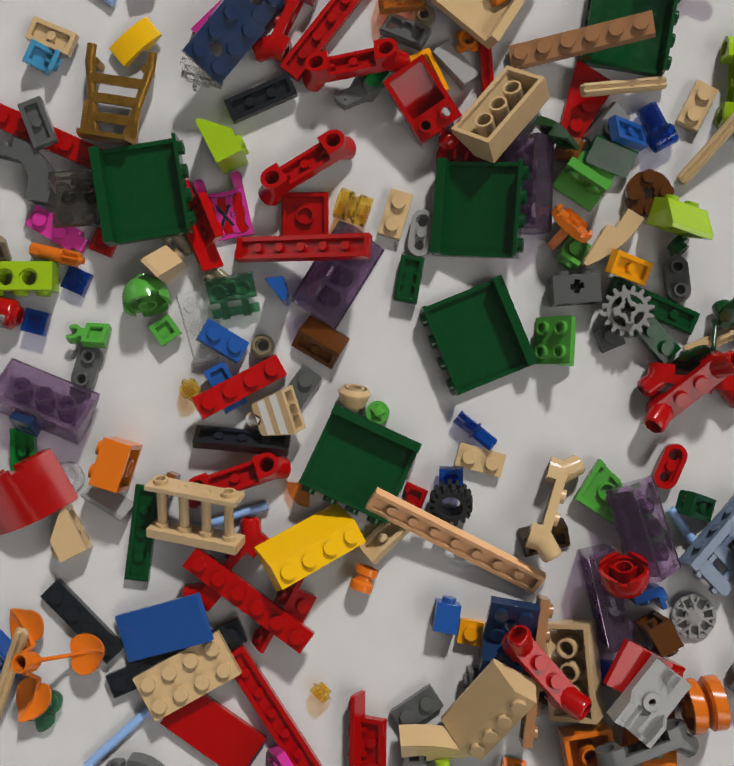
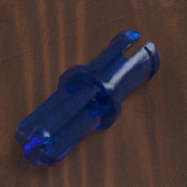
(475, 431)

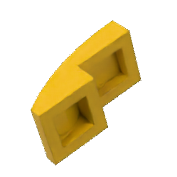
(134, 41)

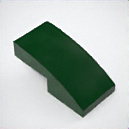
(556, 132)

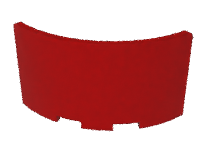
(33, 491)

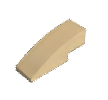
(612, 237)
(428, 741)

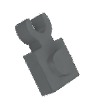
(609, 341)

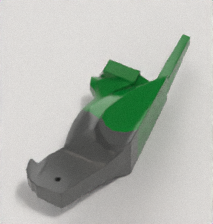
(361, 90)

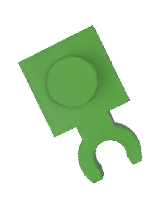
(93, 335)

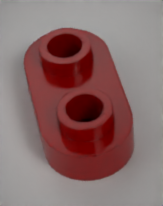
(670, 467)

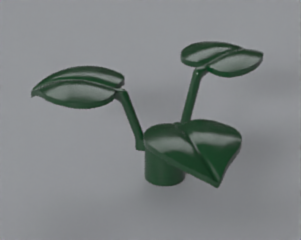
(724, 317)

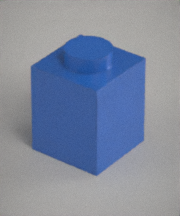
(446, 615)

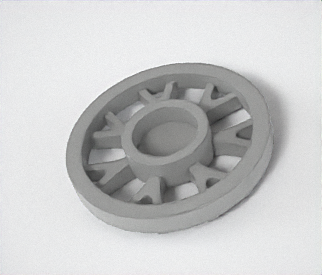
(693, 616)

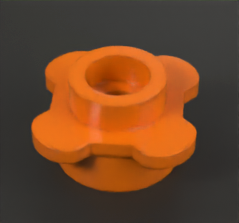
(461, 46)

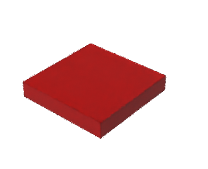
(305, 213)

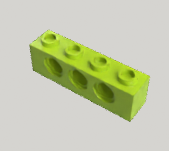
(46, 281)

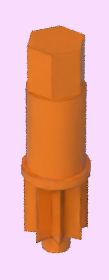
(62, 256)

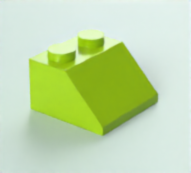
(225, 147)
(680, 218)

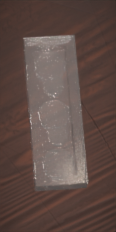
(193, 318)

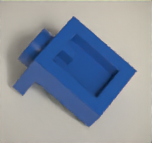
(654, 592)

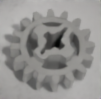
(639, 309)

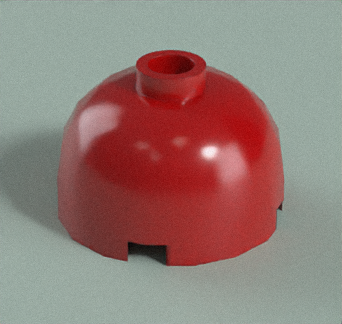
(624, 574)

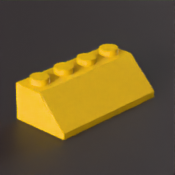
(309, 546)

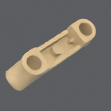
(540, 535)

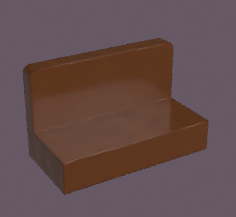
(320, 341)

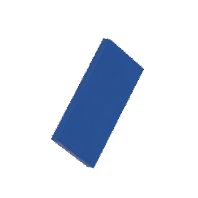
(164, 627)

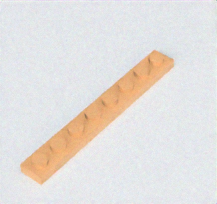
(455, 540)

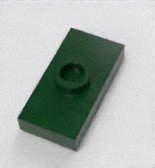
(409, 279)

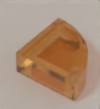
(298, 495)

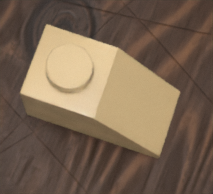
(165, 263)
(68, 535)

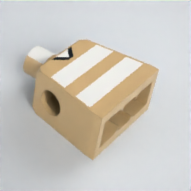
(277, 414)

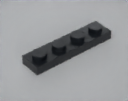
(240, 440)
(81, 617)

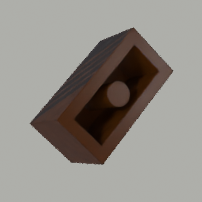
(659, 634)

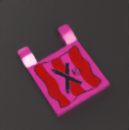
(230, 208)

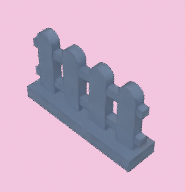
(712, 545)

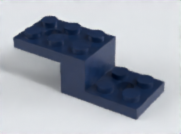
(236, 28)
(495, 628)

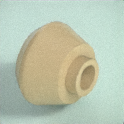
(353, 396)

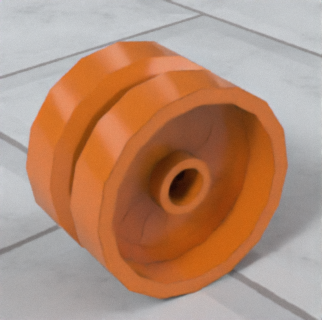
(705, 706)

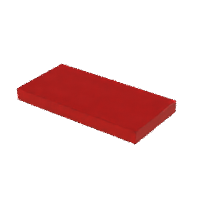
(215, 732)

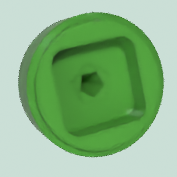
(377, 412)

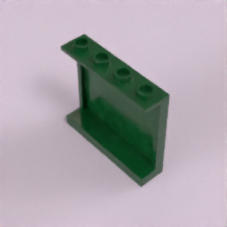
(643, 57)
(142, 191)
(479, 209)
(477, 336)
(355, 460)

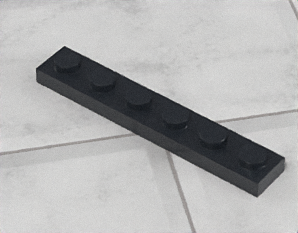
(121, 680)

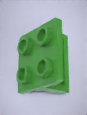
(583, 182)
(555, 340)

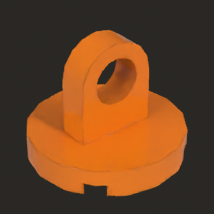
(570, 224)

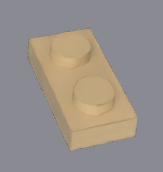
(52, 36)
(696, 106)
(395, 214)
(480, 459)
(382, 541)

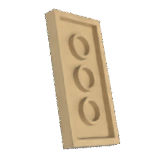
(186, 676)

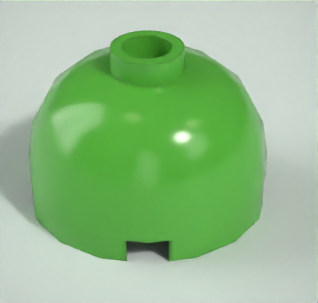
(145, 295)

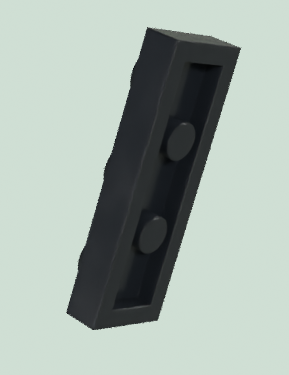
(261, 98)

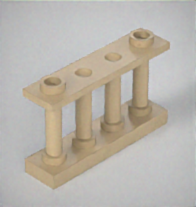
(183, 531)

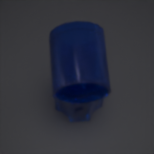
(659, 132)

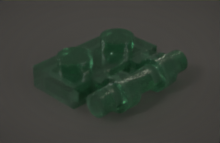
(232, 288)

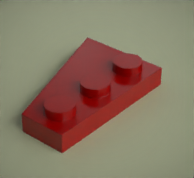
(579, 110)

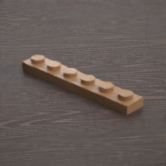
(583, 40)
(528, 729)

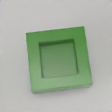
(165, 330)

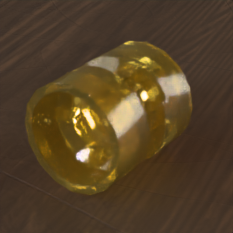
(352, 207)

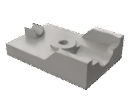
(633, 708)

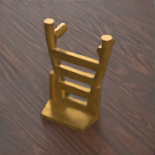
(91, 117)

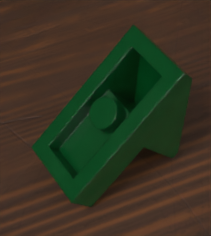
(695, 505)

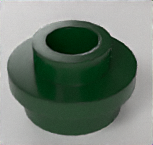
(678, 246)

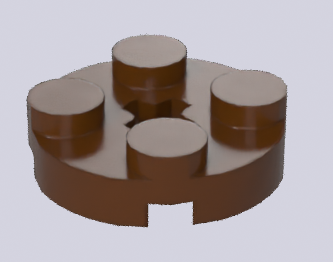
(645, 180)

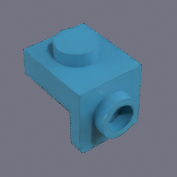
(42, 57)

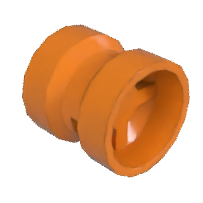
(363, 580)

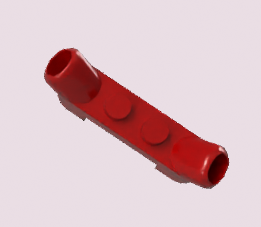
(278, 44)
(325, 68)
(280, 180)
(663, 374)
(665, 407)
(259, 470)
(253, 536)
(559, 689)

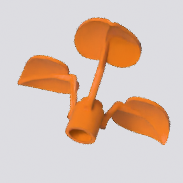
(31, 694)

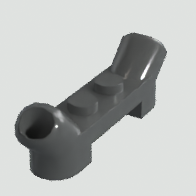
(634, 754)

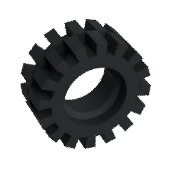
(455, 491)

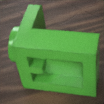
(571, 253)

